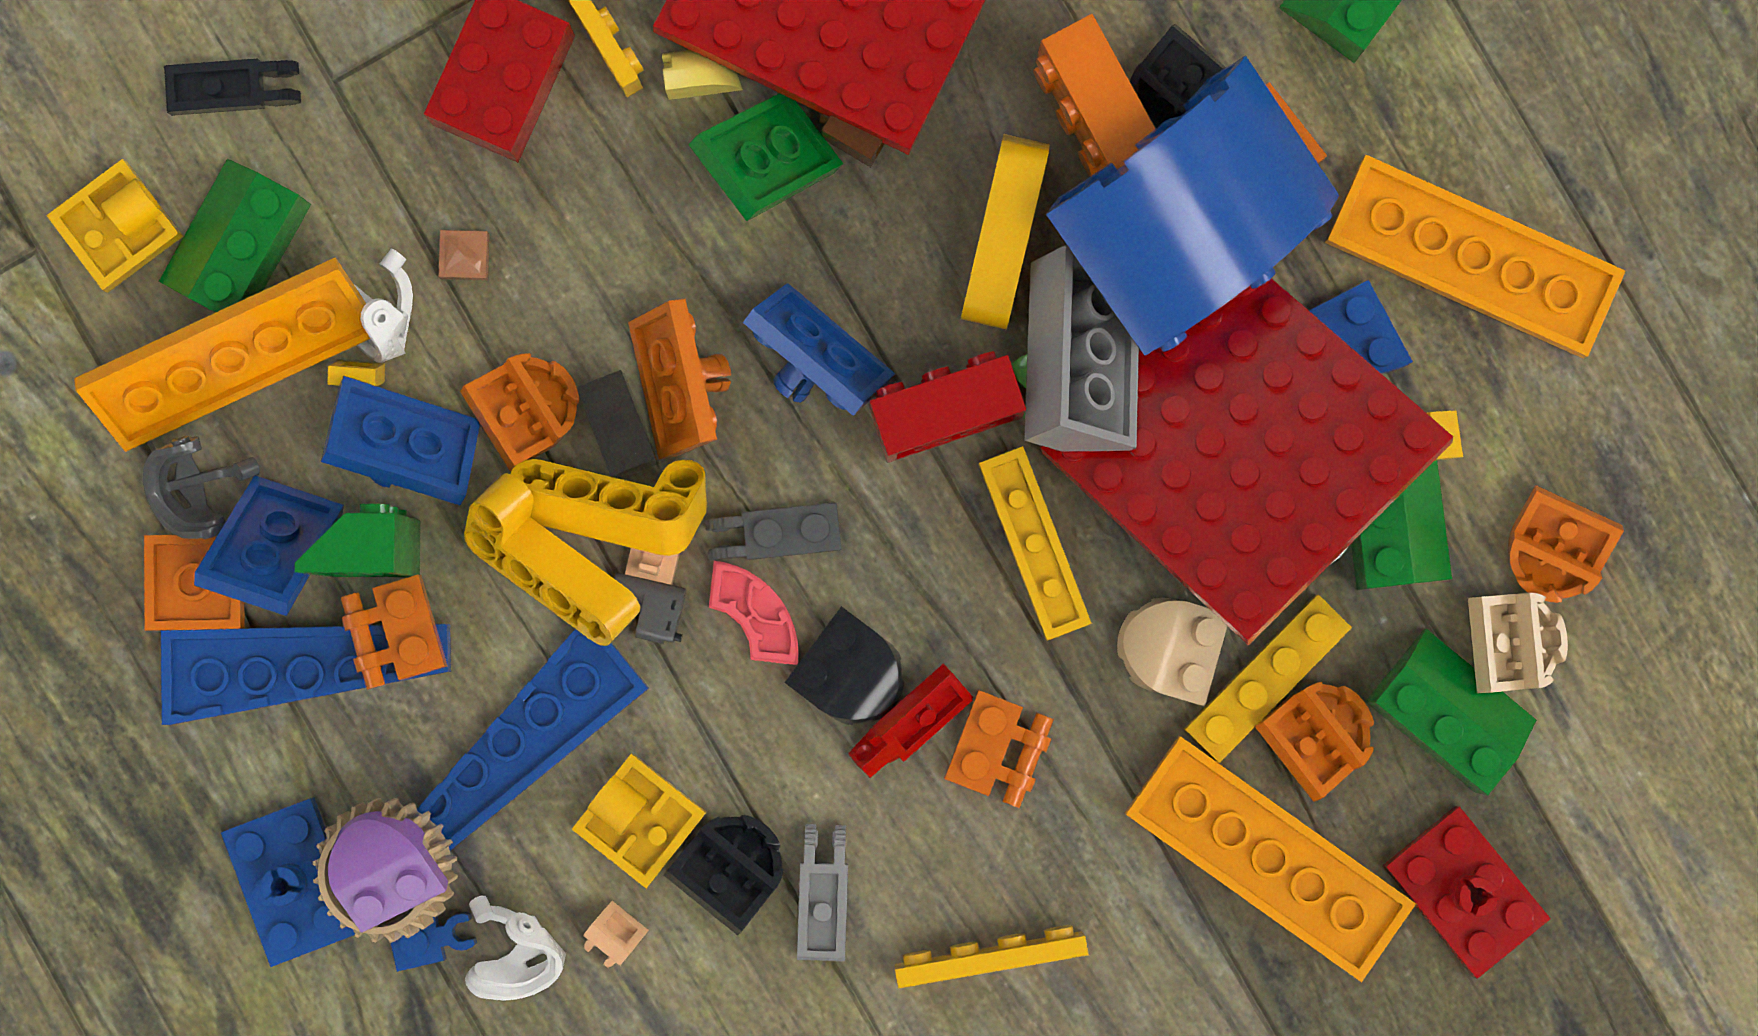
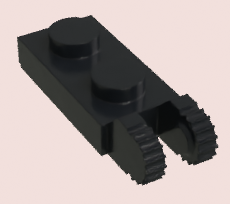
(227, 86)

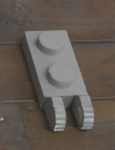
(823, 900)

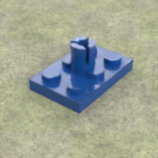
(816, 352)
(401, 441)
(262, 542)
(276, 876)

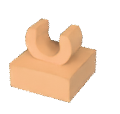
(652, 566)
(614, 934)

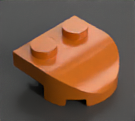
(523, 406)
(1560, 546)
(1320, 736)

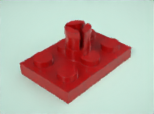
(1466, 892)

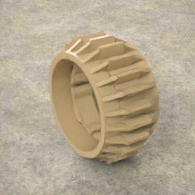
(435, 843)

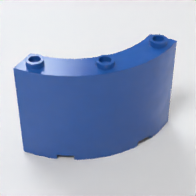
(1196, 209)

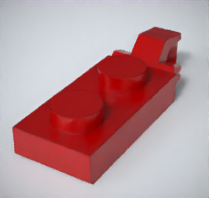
(911, 721)

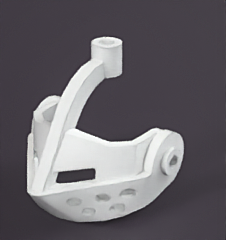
(384, 322)
(510, 976)

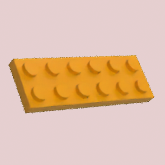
(1475, 256)
(226, 355)
(1270, 858)

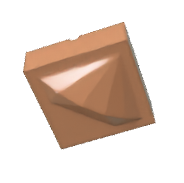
(464, 255)

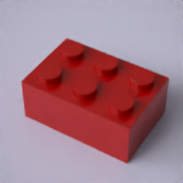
(500, 75)
(946, 406)

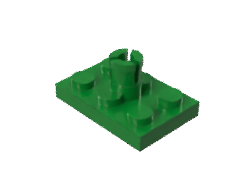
(765, 155)

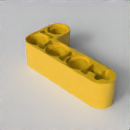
(1005, 231)
(619, 510)
(544, 565)

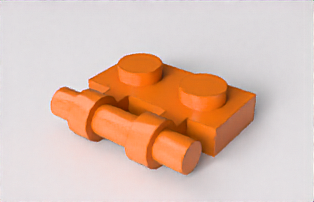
(407, 627)
(985, 743)

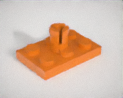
(676, 378)

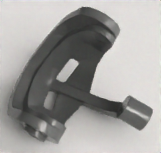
(198, 519)

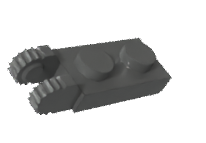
(780, 532)

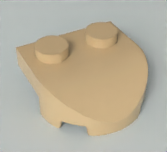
(1515, 641)
(1172, 648)

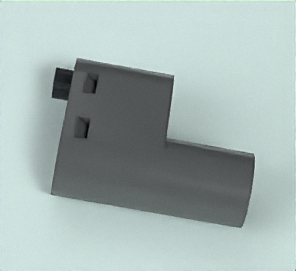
(660, 608)

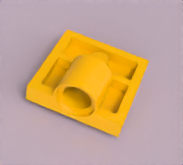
(114, 225)
(638, 820)

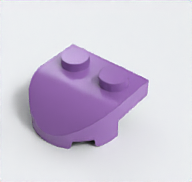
(382, 869)

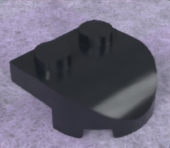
(1172, 75)
(849, 672)
(730, 869)

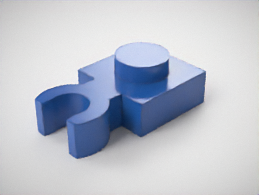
(428, 944)

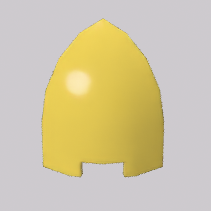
(694, 75)

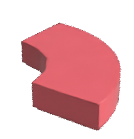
(758, 612)

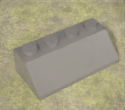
(1077, 363)

